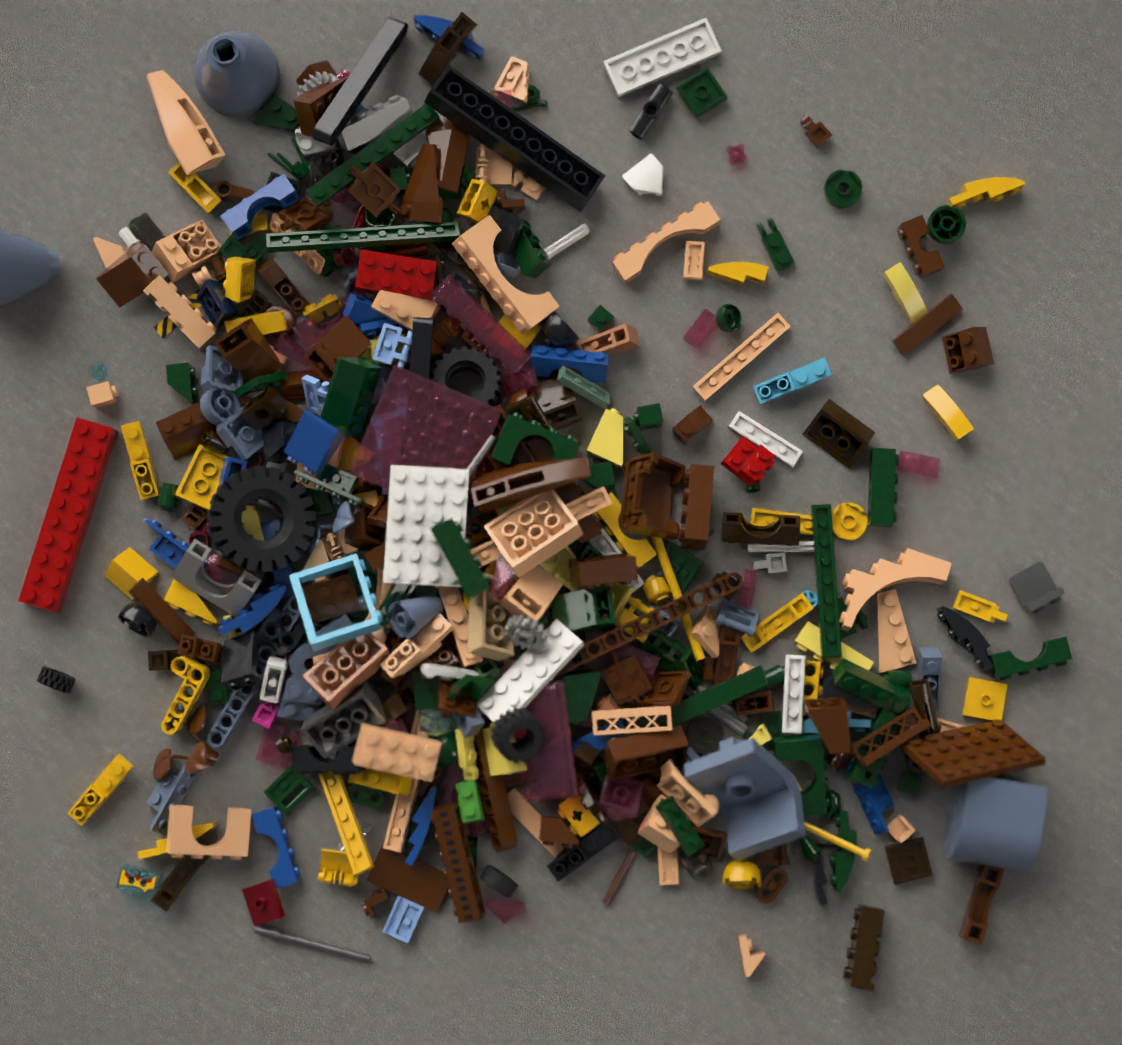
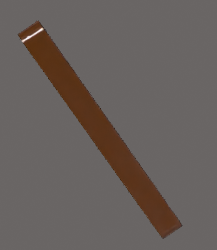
(654, 618)
(491, 788)

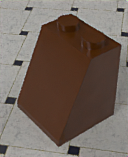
(831, 722)

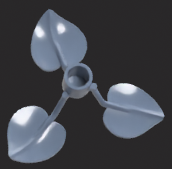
(343, 519)

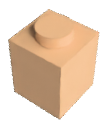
(102, 394)

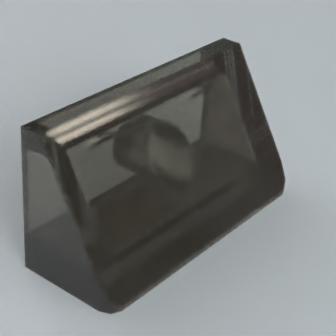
(146, 230)

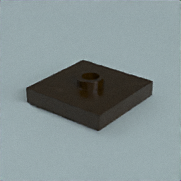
(908, 860)

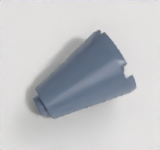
(413, 614)

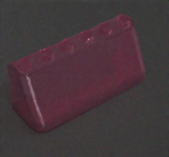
(552, 770)

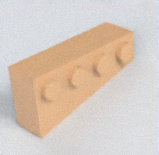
(180, 312)

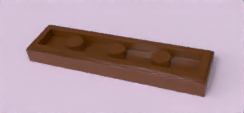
(927, 324)
(160, 610)

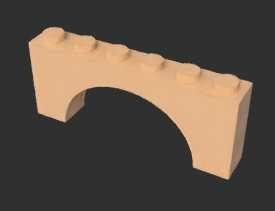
(477, 251)

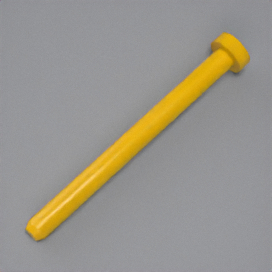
(865, 854)

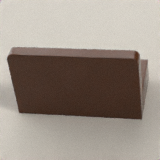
(292, 385)

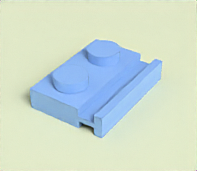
(403, 919)

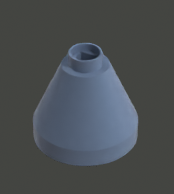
(236, 73)
(24, 266)

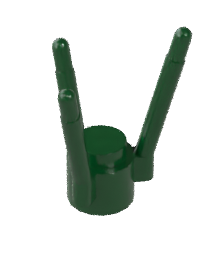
(298, 170)

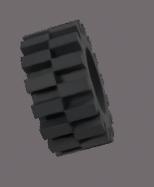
(56, 679)

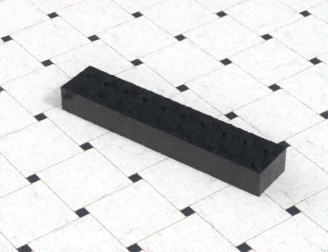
(514, 138)

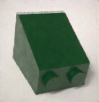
(579, 693)

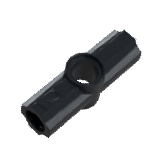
(656, 102)

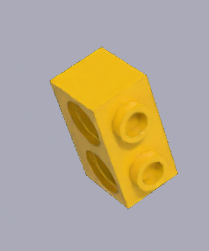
(813, 680)

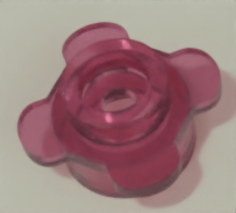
(741, 157)

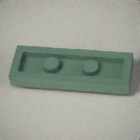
(583, 387)

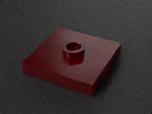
(263, 902)

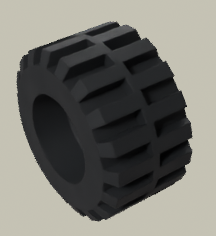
(528, 745)

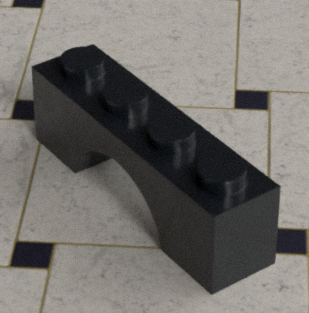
(308, 759)

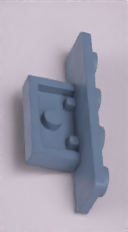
(168, 792)

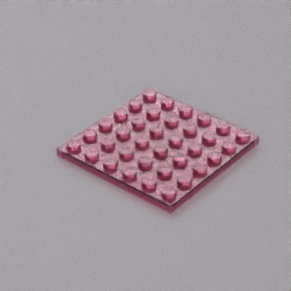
(422, 427)

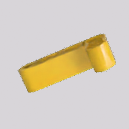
(182, 695)

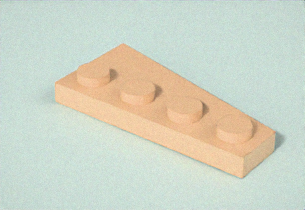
(892, 634)

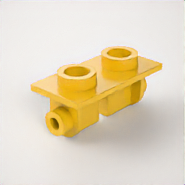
(328, 304)

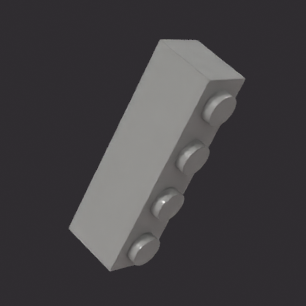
(374, 122)

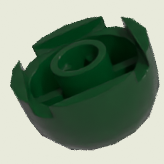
(946, 225)
(448, 750)

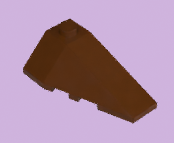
(451, 150)
(421, 196)

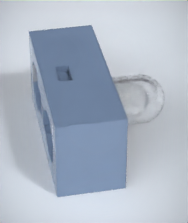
(468, 725)

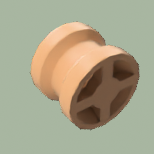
(202, 276)

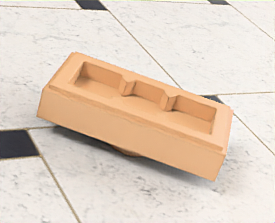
(693, 260)
(668, 867)

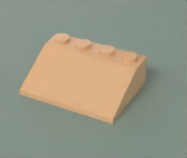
(533, 531)

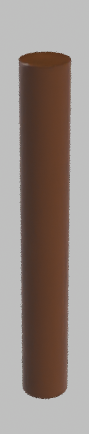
(619, 876)

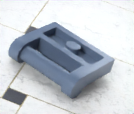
(737, 617)

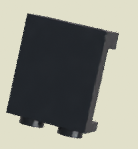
(240, 661)

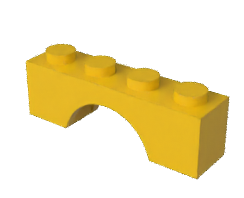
(640, 548)

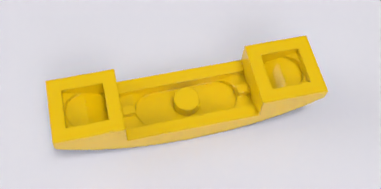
(778, 622)

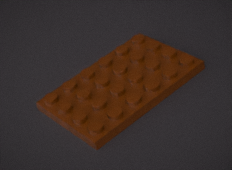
(972, 753)

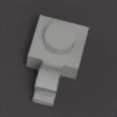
(773, 563)

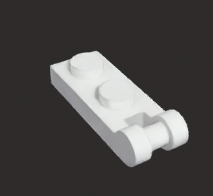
(445, 672)

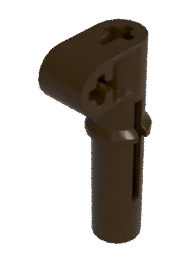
(922, 697)

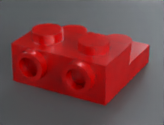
(748, 461)

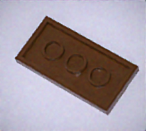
(416, 882)

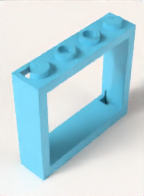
(342, 634)

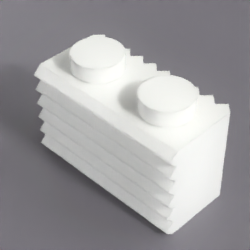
(273, 679)

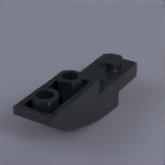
(962, 629)
(586, 849)

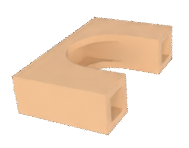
(232, 844)

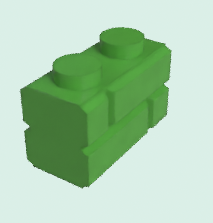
(470, 802)

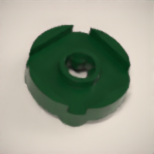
(841, 199)

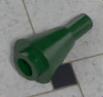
(809, 848)

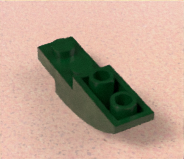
(842, 859)

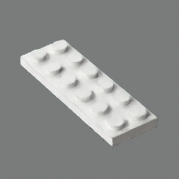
(662, 57)
(531, 672)

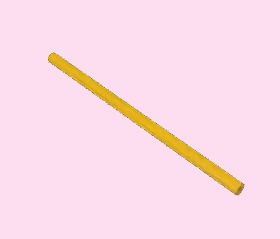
(676, 593)

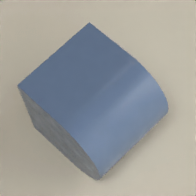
(995, 823)

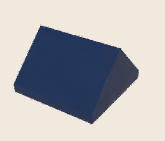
(215, 304)

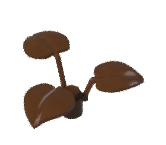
(199, 757)

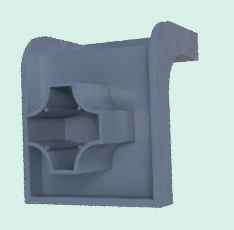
(753, 793)

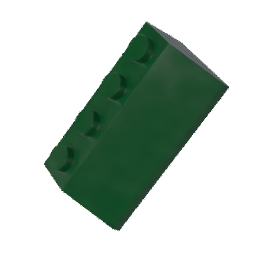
(351, 394)
(460, 558)

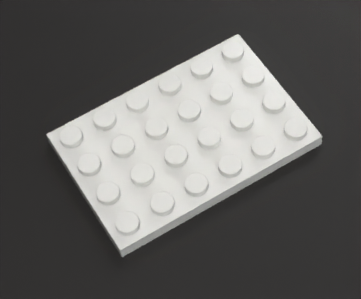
(415, 504)

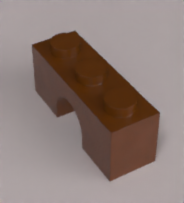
(924, 262)

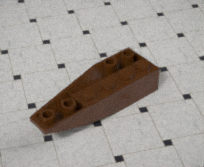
(524, 481)

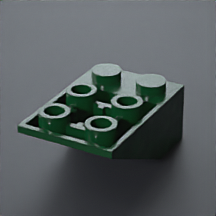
(585, 610)

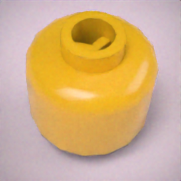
(656, 590)

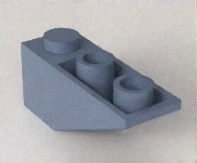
(930, 668)

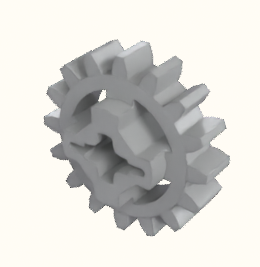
(525, 632)

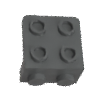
(1035, 588)

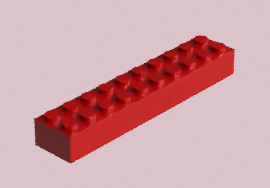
(68, 515)

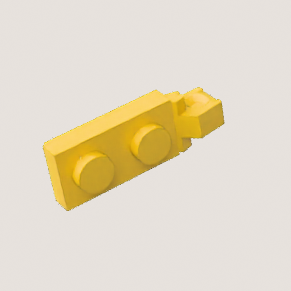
(978, 607)

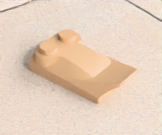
(690, 799)

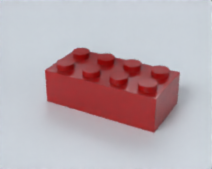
(395, 274)

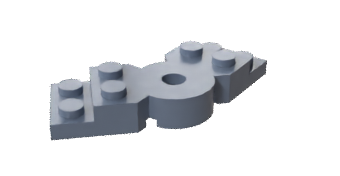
(220, 382)
(297, 696)

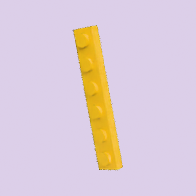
(346, 822)

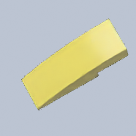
(905, 292)

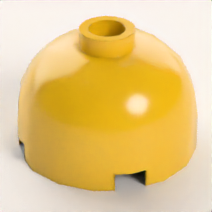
(741, 874)

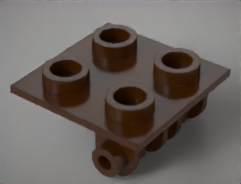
(461, 705)

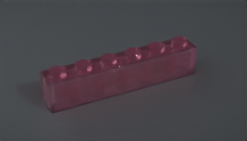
(481, 324)

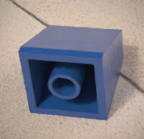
(313, 443)

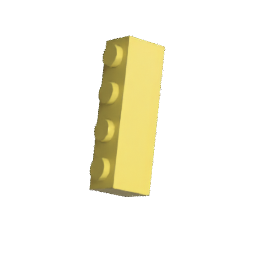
(809, 640)

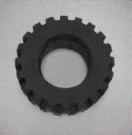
(472, 361)

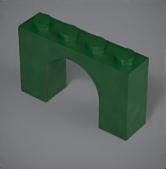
(517, 429)
(809, 749)

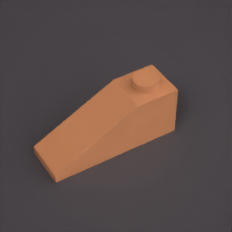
(611, 341)

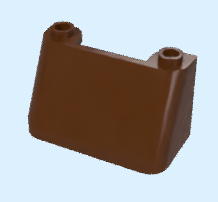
(649, 496)

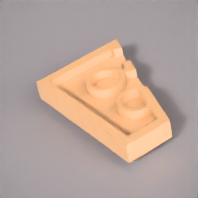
(402, 307)

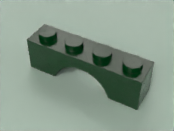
(1052, 652)

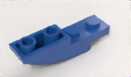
(435, 28)
(261, 606)

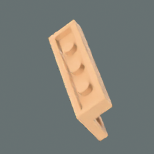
(632, 712)

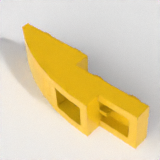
(991, 188)
(141, 460)
(100, 790)

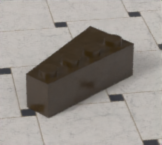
(864, 947)

